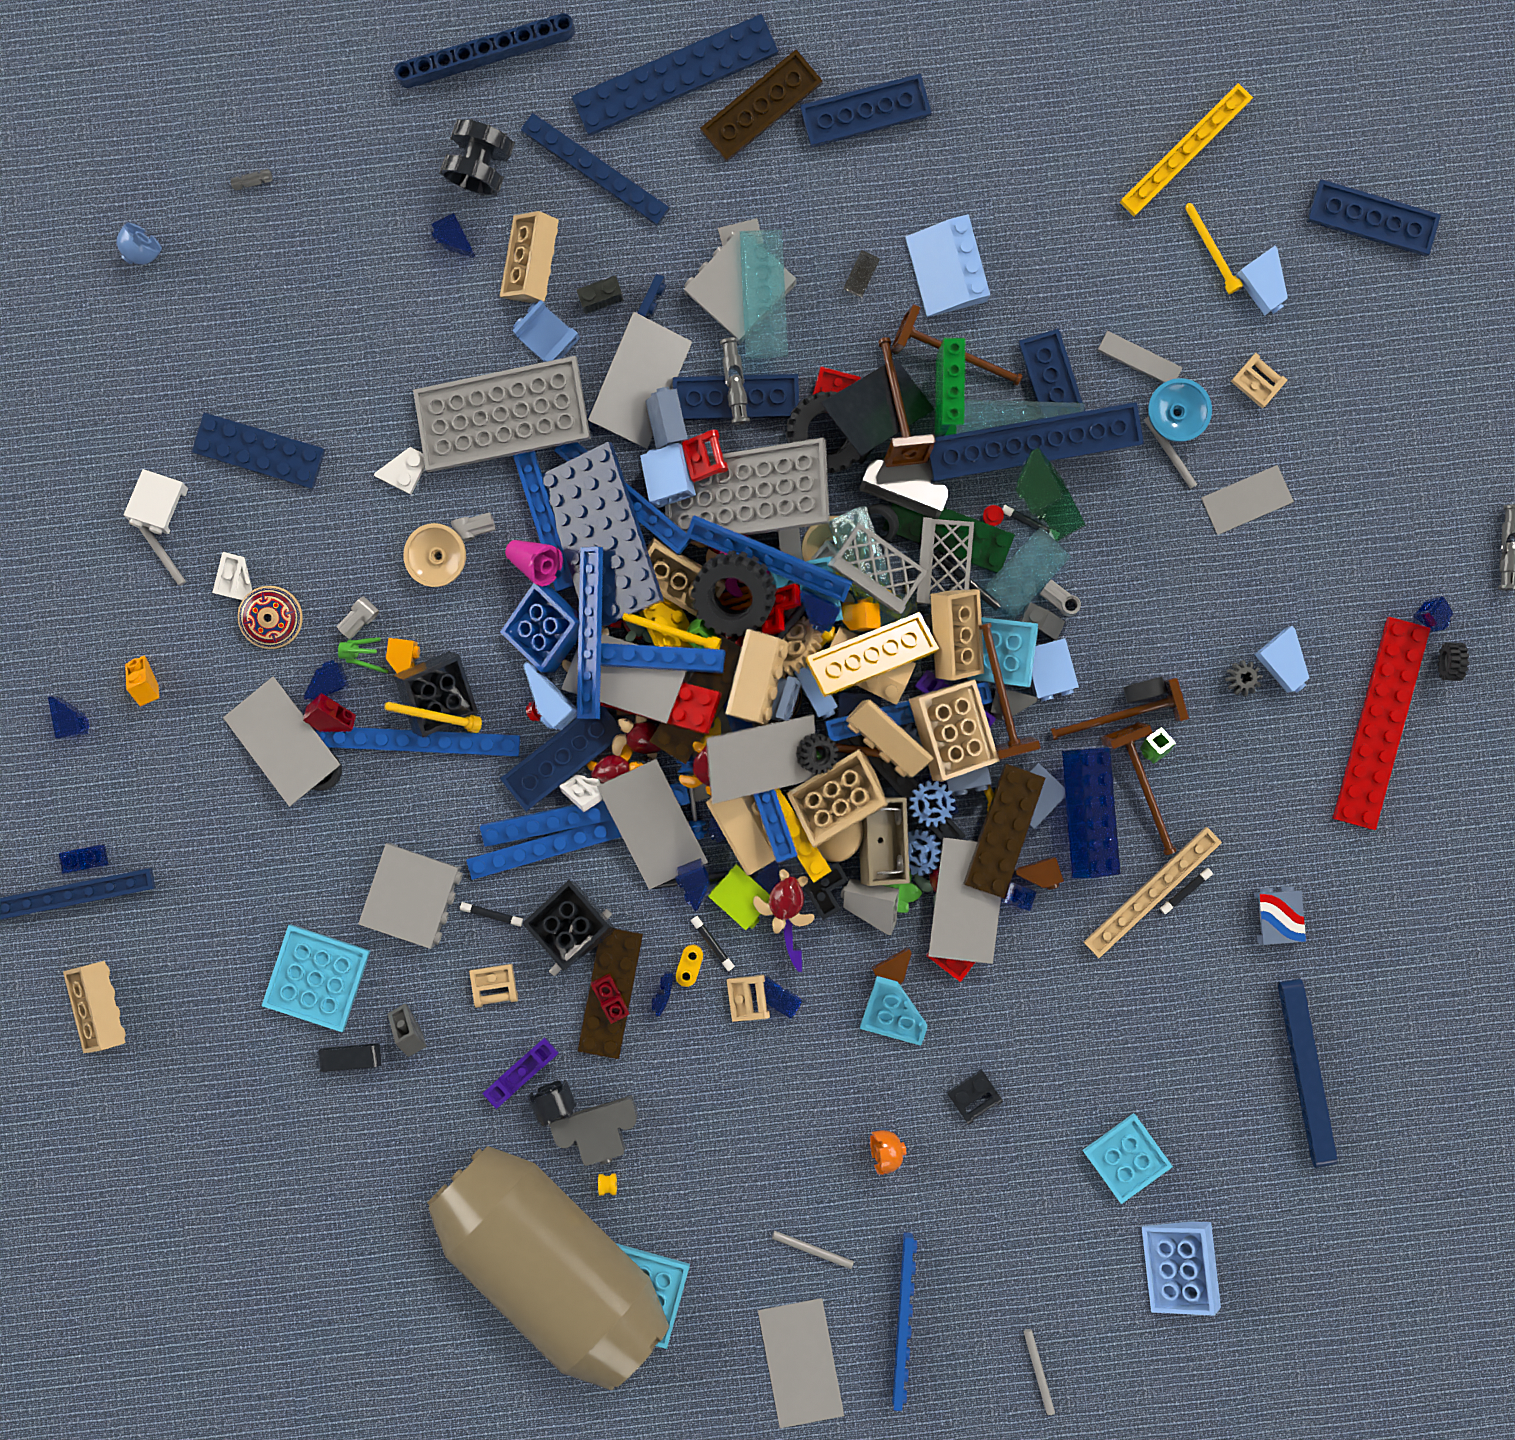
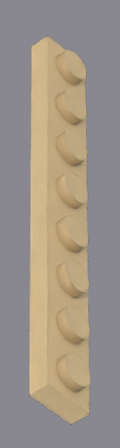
(1152, 892)

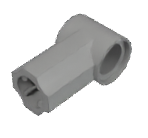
(474, 526)
(1058, 596)
(362, 613)

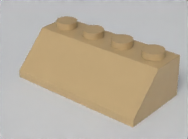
(529, 257)
(676, 574)
(957, 634)
(757, 677)
(887, 685)
(888, 739)
(744, 831)
(94, 1007)

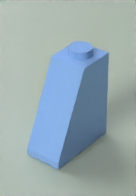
(1265, 281)
(1285, 660)

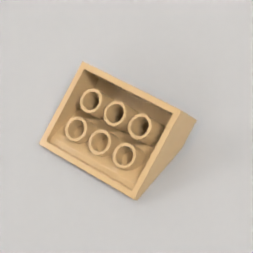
(954, 730)
(837, 798)

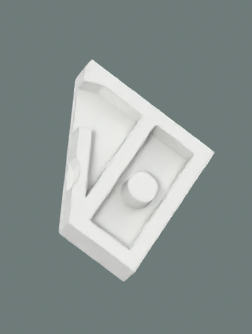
(403, 470)
(232, 577)
(582, 791)

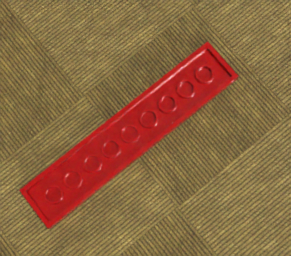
(1381, 723)

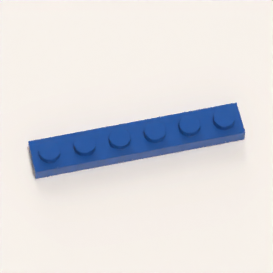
(662, 658)

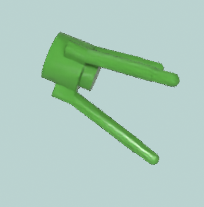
(351, 650)

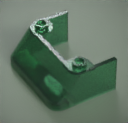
(1048, 496)

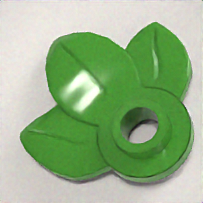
(907, 893)

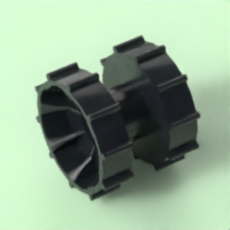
(481, 146)

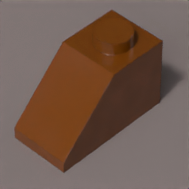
(1042, 873)
(894, 967)

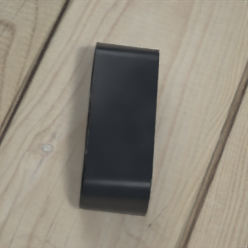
(349, 1057)

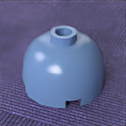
(137, 246)

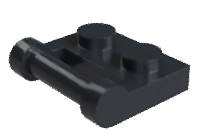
(970, 1091)

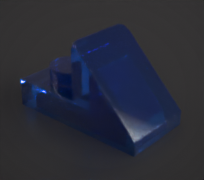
(1019, 896)

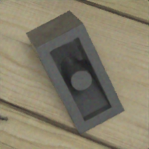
(1048, 623)
(1016, 700)
(406, 1030)

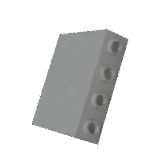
(720, 288)
(410, 896)

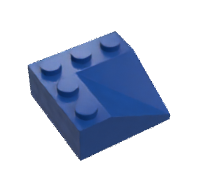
(543, 628)

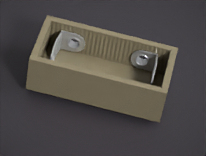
(885, 861)

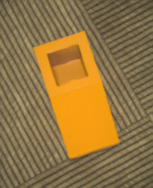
(861, 616)
(402, 654)
(141, 681)

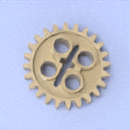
(802, 643)

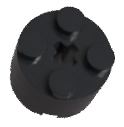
(552, 1102)

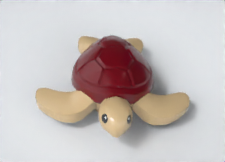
(636, 736)
(785, 902)

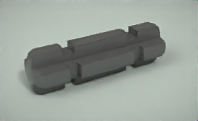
(251, 179)

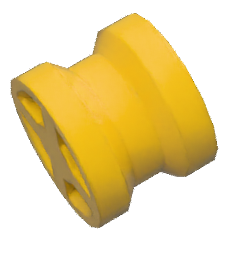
(607, 1184)

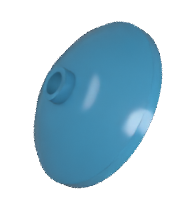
(1189, 400)

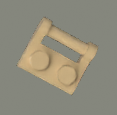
(1254, 385)
(493, 978)
(741, 998)

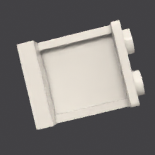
(154, 501)

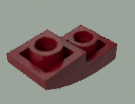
(610, 998)

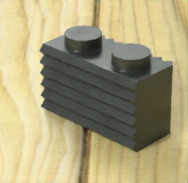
(600, 294)

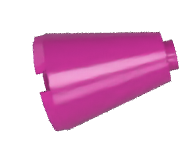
(535, 560)

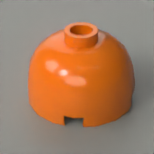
(887, 1151)

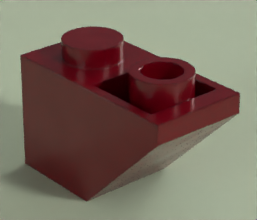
(328, 715)

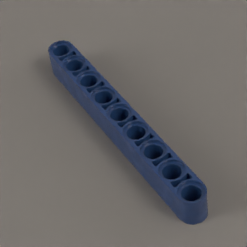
(475, 47)
(1307, 1073)

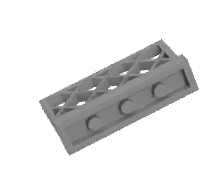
(927, 556)
(872, 586)

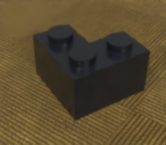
(820, 891)

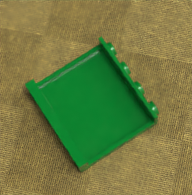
(950, 386)

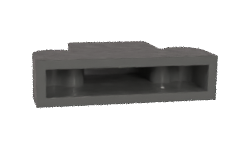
(906, 487)
(597, 1130)

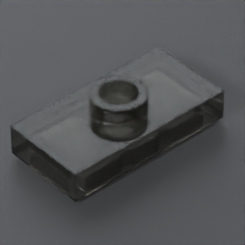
(861, 273)

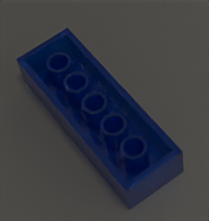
(1091, 813)

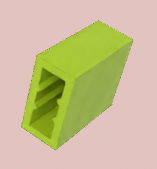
(736, 897)

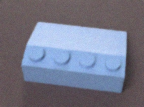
(948, 266)
(550, 701)
(1181, 1268)

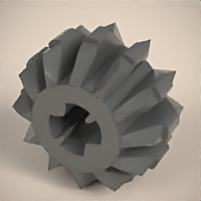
(1250, 672)

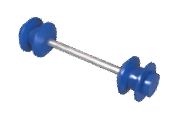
(695, 824)

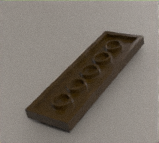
(761, 105)
(679, 741)
(1004, 830)
(619, 957)

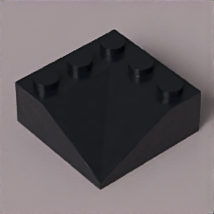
(437, 687)
(568, 925)

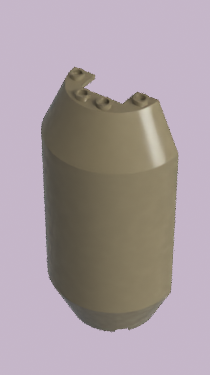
(548, 1268)

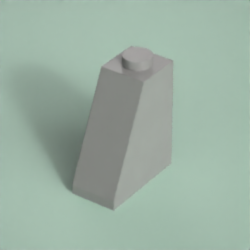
(872, 903)

